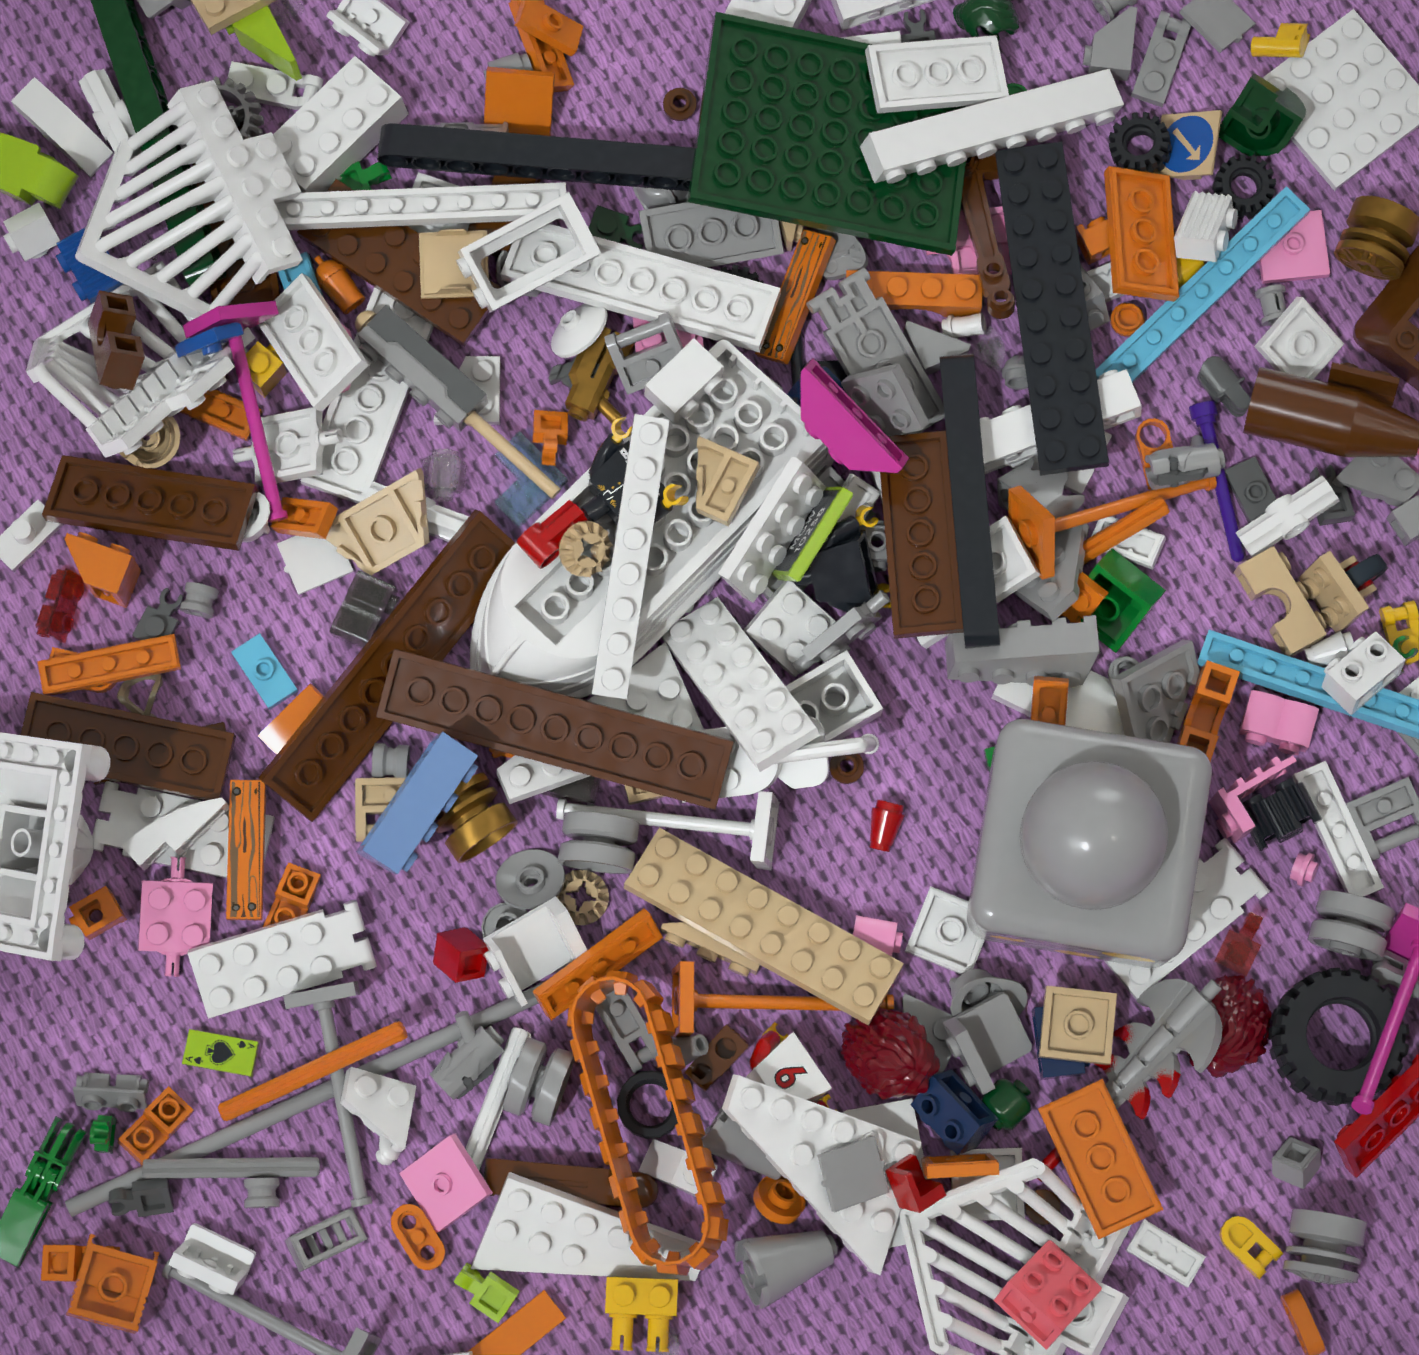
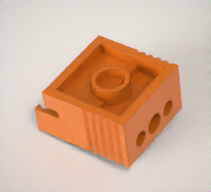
(112, 1287)

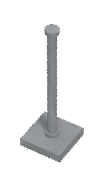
(323, 1001)
(360, 1343)

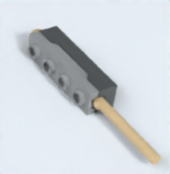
(437, 383)

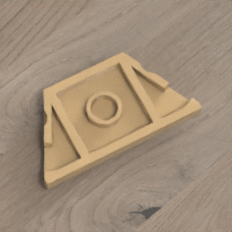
(383, 525)

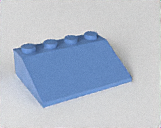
(418, 803)

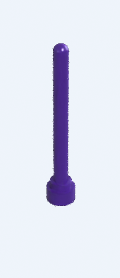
(1205, 416)

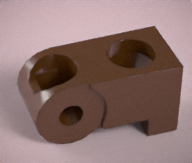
(721, 1056)

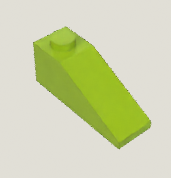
(264, 38)

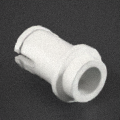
(964, 326)

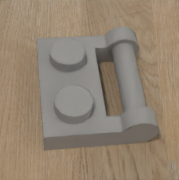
(643, 365)
(1383, 808)

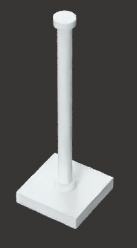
(760, 830)

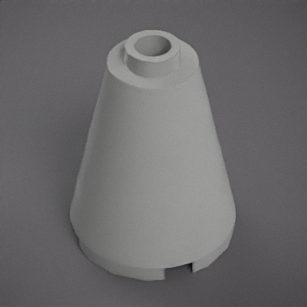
(730, 1143)
(782, 1263)

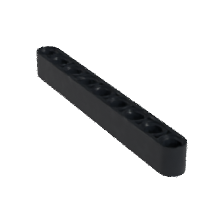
(969, 501)

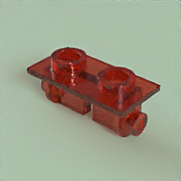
(57, 620)

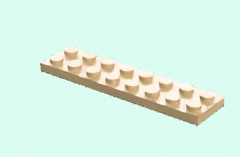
(763, 926)

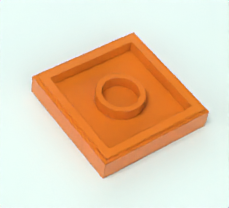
(519, 99)
(959, 1165)

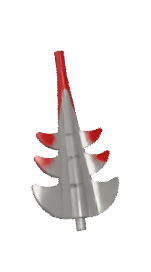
(1183, 1022)

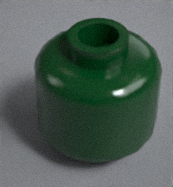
(1008, 1102)

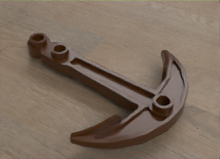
(982, 234)

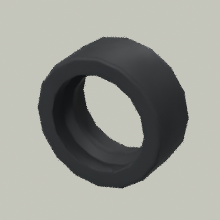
(626, 1116)

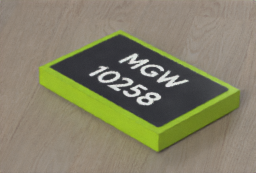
(815, 532)

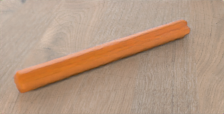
(312, 1071)

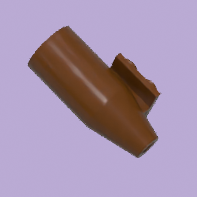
(1337, 417)

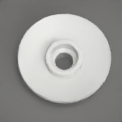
(578, 330)

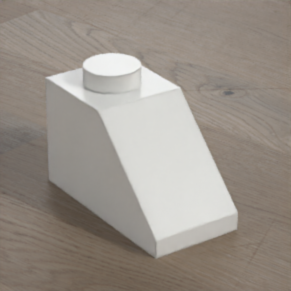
(669, 1166)

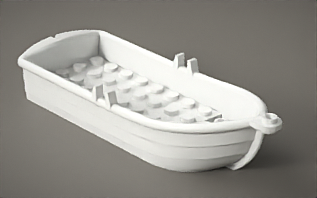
(548, 622)

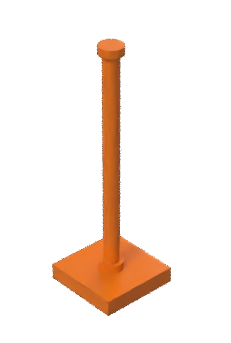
(1039, 526)
(687, 1000)

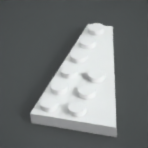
(653, 692)
(563, 1234)

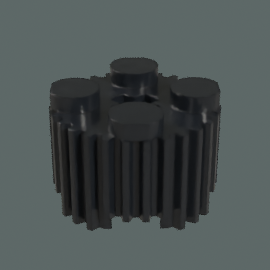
(1281, 813)

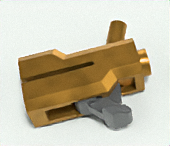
(589, 380)

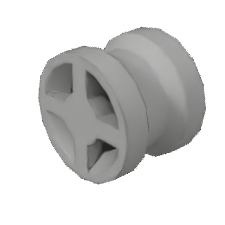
(199, 600)
(261, 1193)

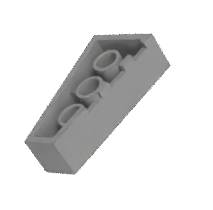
(1027, 652)

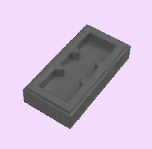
(1250, 488)

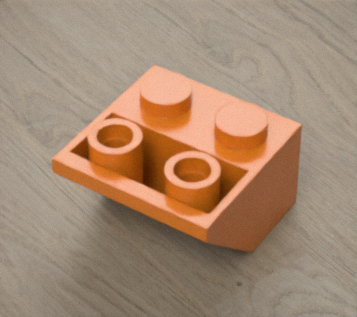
(105, 570)

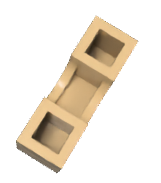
(1270, 575)

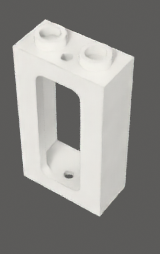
(560, 208)

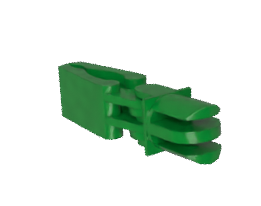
(30, 1202)

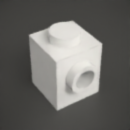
(30, 233)

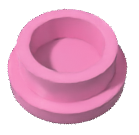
(1304, 869)

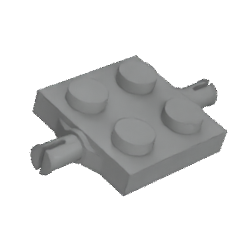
(855, 624)

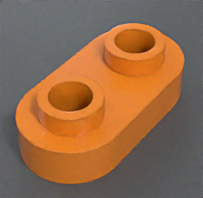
(417, 1238)

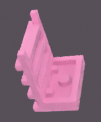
(1232, 816)

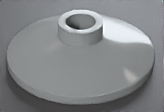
(528, 868)

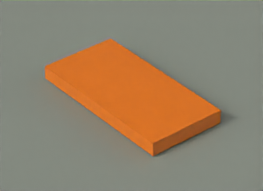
(1141, 234)
(1100, 1159)

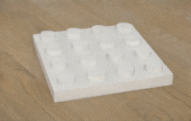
(1353, 98)

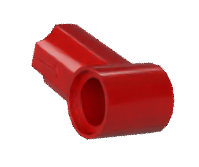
(543, 539)

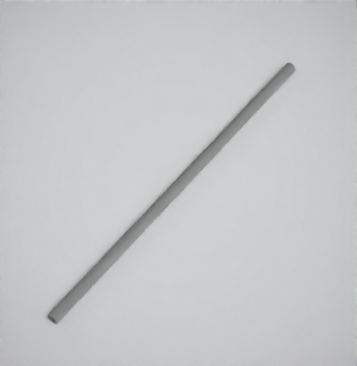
(304, 1100)

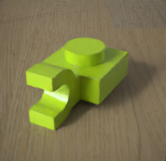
(491, 1295)

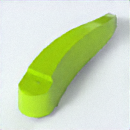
(32, 174)

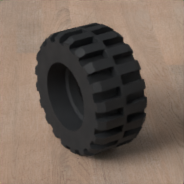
(1290, 1037)

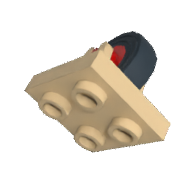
(1342, 587)

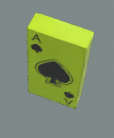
(220, 1053)

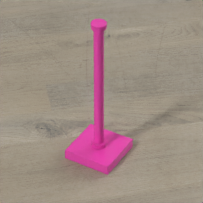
(249, 316)
(1404, 942)

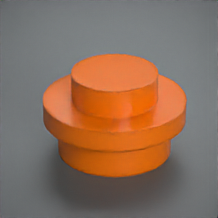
(1126, 319)

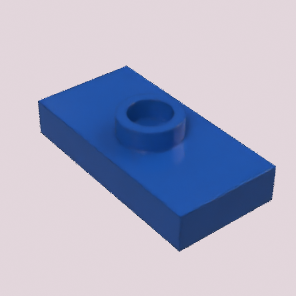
(209, 341)

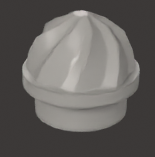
(1015, 373)

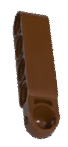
(579, 1181)

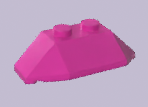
(844, 426)

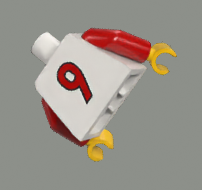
(787, 1067)

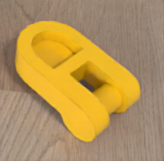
(1407, 612)
(1239, 1235)

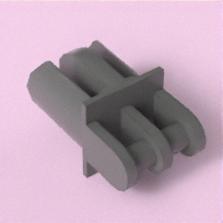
(1224, 385)

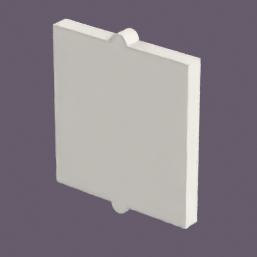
(312, 562)

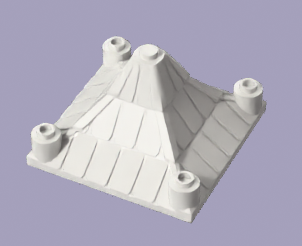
(43, 841)

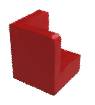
(460, 954)
(910, 1186)

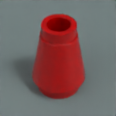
(885, 824)

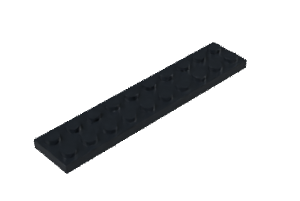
(1051, 309)

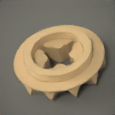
(571, 548)
(595, 887)

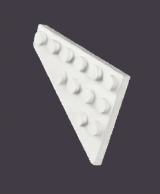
(792, 1136)

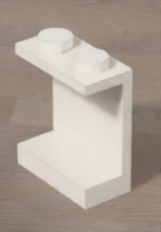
(533, 947)

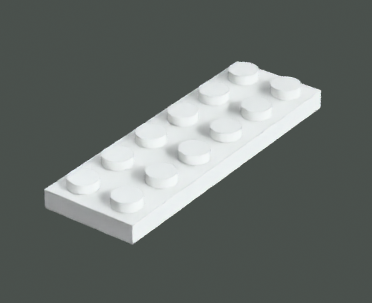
(739, 684)

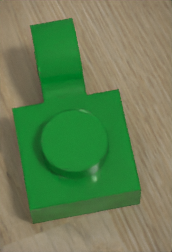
(362, 179)

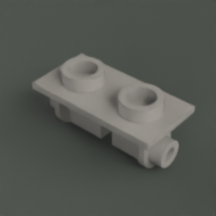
(127, 1095)

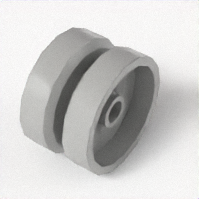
(598, 842)
(1351, 925)
(541, 1082)

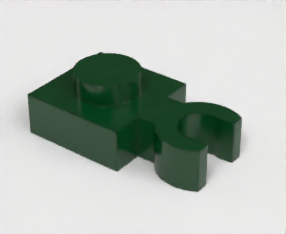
(613, 227)

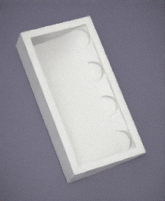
(1088, 705)

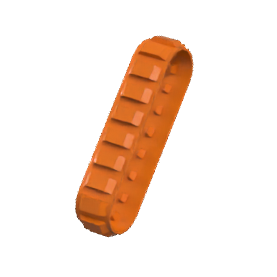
(605, 1119)

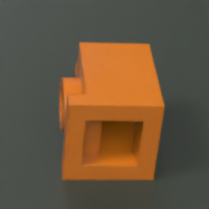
(1093, 240)
(99, 900)

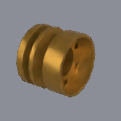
(1377, 237)
(474, 822)

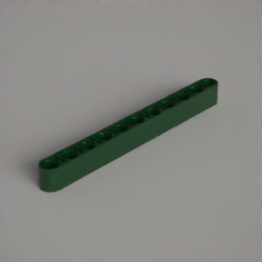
(145, 103)

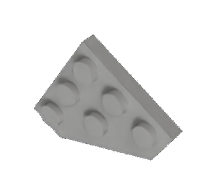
(1059, 592)
(1155, 691)

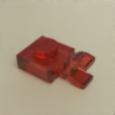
(1238, 949)

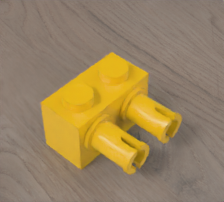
(645, 1297)

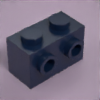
(954, 1112)

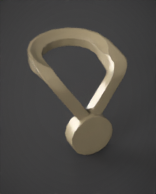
(124, 690)

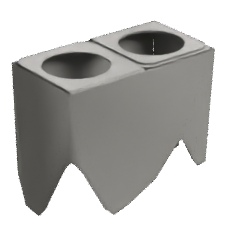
(1044, 488)

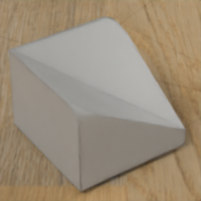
(1296, 1162)

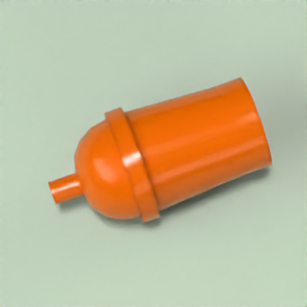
(338, 285)

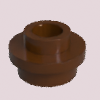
(682, 113)
(846, 777)

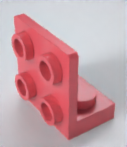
(1047, 1294)

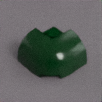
(1262, 118)

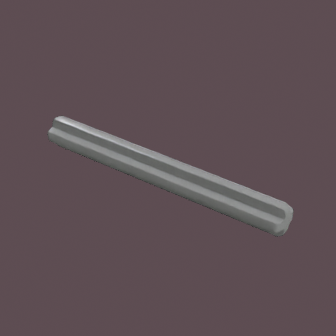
(231, 1167)

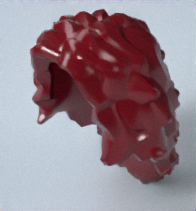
(1244, 1025)
(890, 1054)

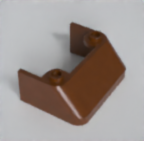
(1385, 324)

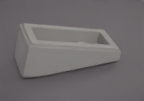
(297, 1251)

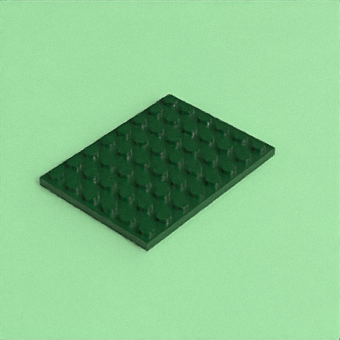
(787, 133)

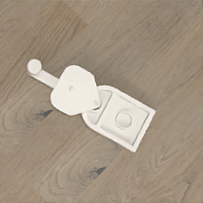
(800, 769)

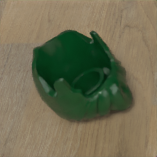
(990, 15)

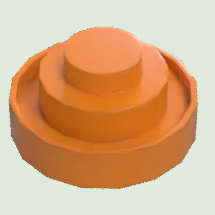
(778, 1200)

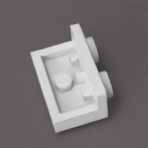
(370, 23)
(213, 1259)

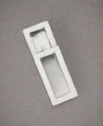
(61, 127)
(174, 830)

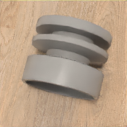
(1324, 1246)

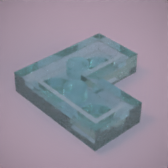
(524, 496)

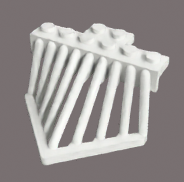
(238, 175)
(157, 394)
(1084, 1334)

